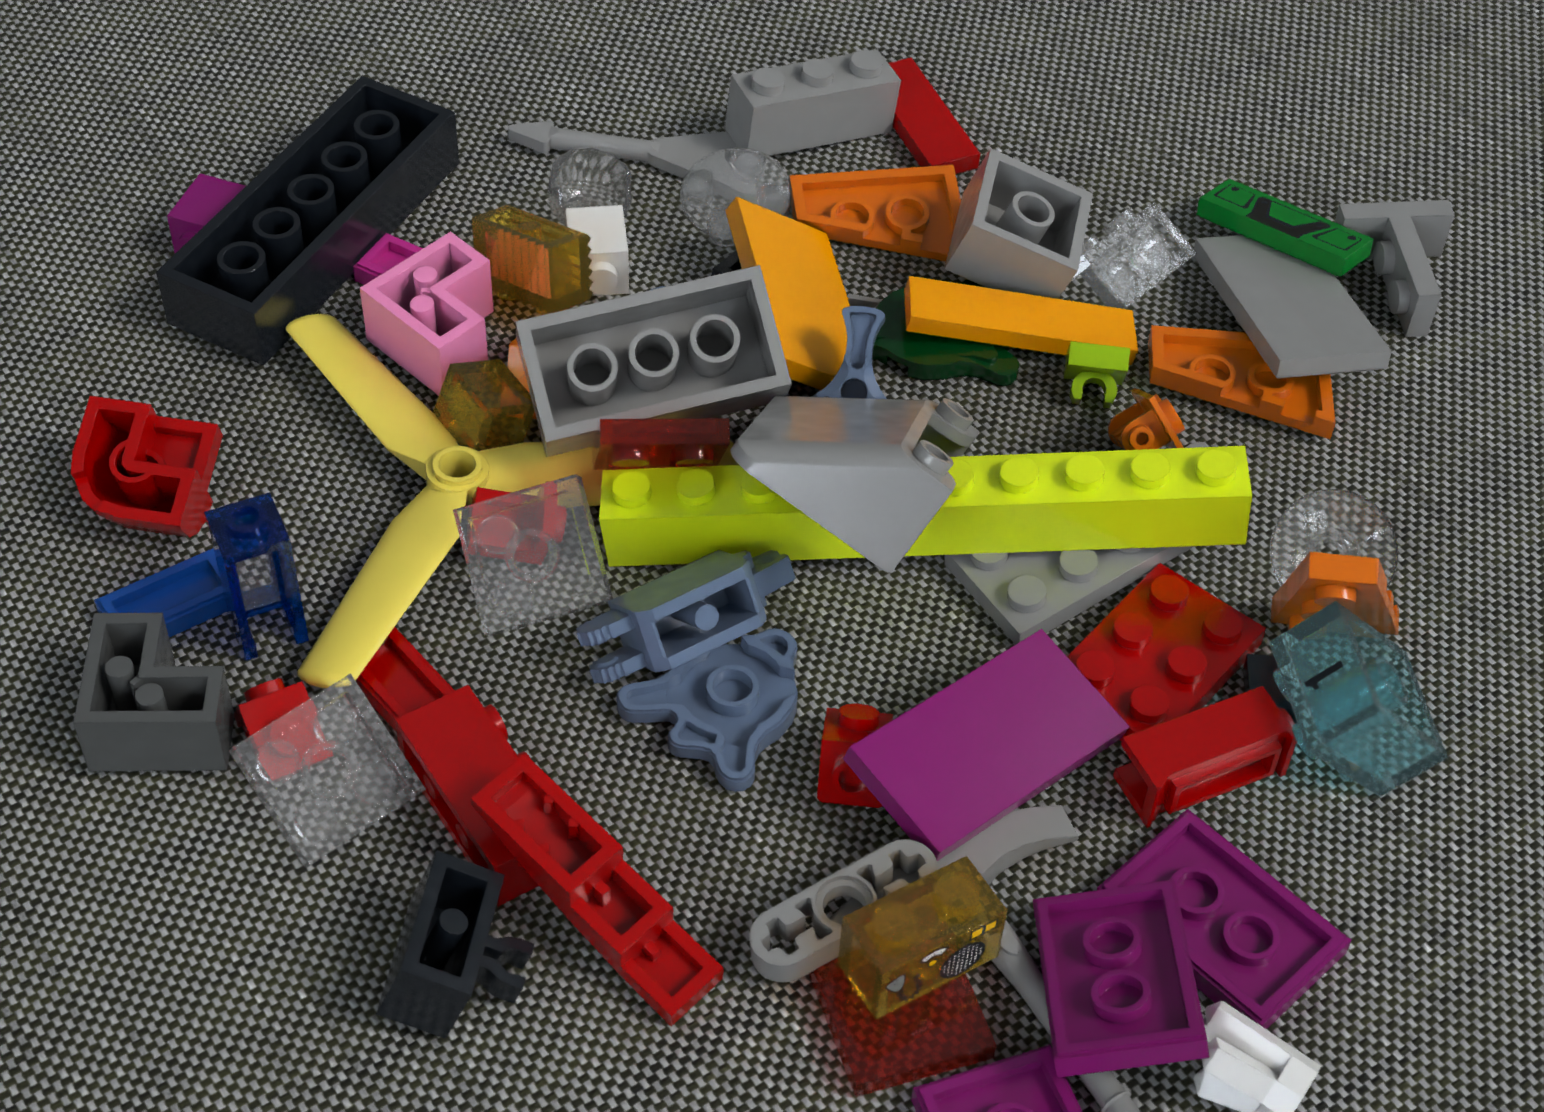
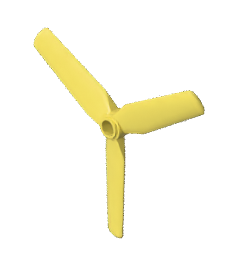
(426, 526)

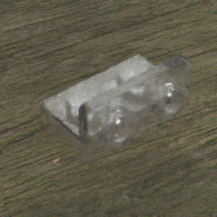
(1133, 256)

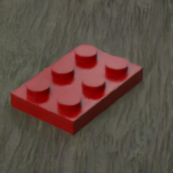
(1165, 649)

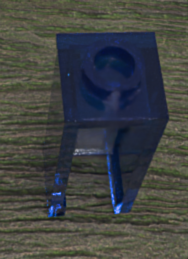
(256, 567)

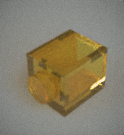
(484, 405)

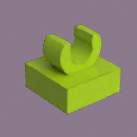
(1096, 365)

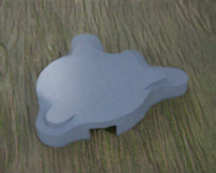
(723, 704)

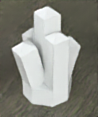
(1250, 1065)

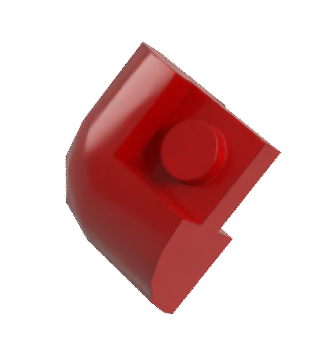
(145, 466)

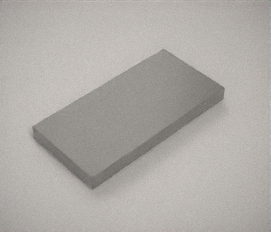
(1291, 309)

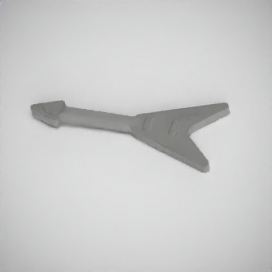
(669, 154)

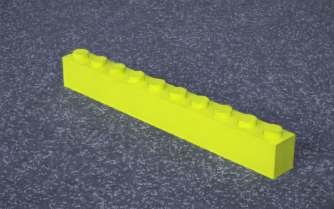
(995, 508)

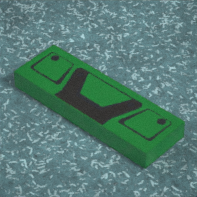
(1285, 227)

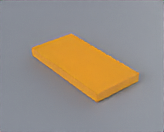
(801, 288)

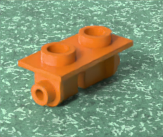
(1146, 424)

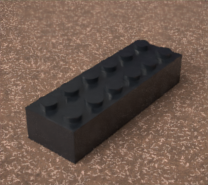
(308, 219)

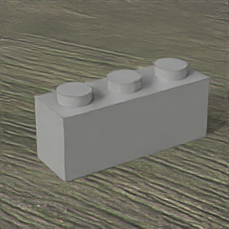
(812, 103)

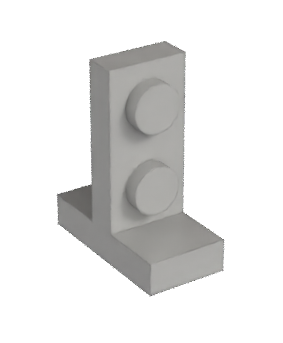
(1402, 241)

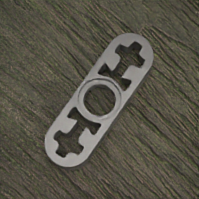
(852, 881)

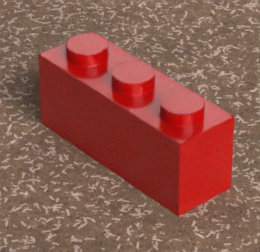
(455, 753)

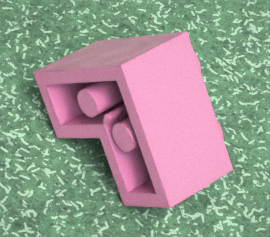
(431, 309)

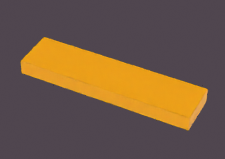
(1013, 318)

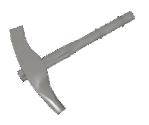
(992, 852)

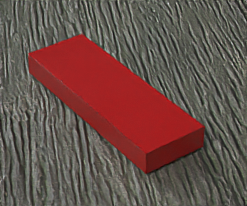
(928, 124)

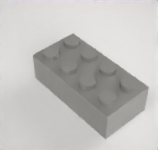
(653, 356)

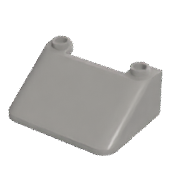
(859, 464)

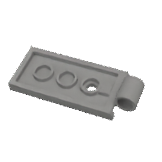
(1051, 587)

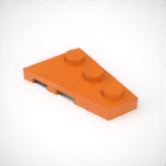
(882, 208)
(1233, 374)
(1326, 578)

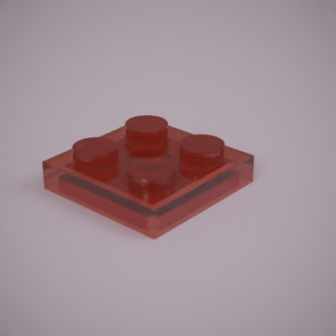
(659, 443)

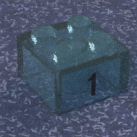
(1356, 700)

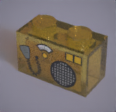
(921, 936)

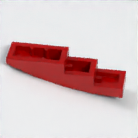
(597, 889)

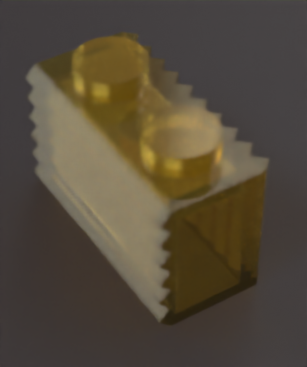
(534, 259)

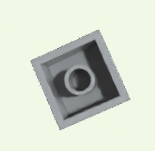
(1019, 228)

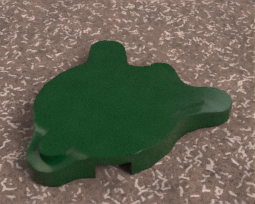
(937, 356)

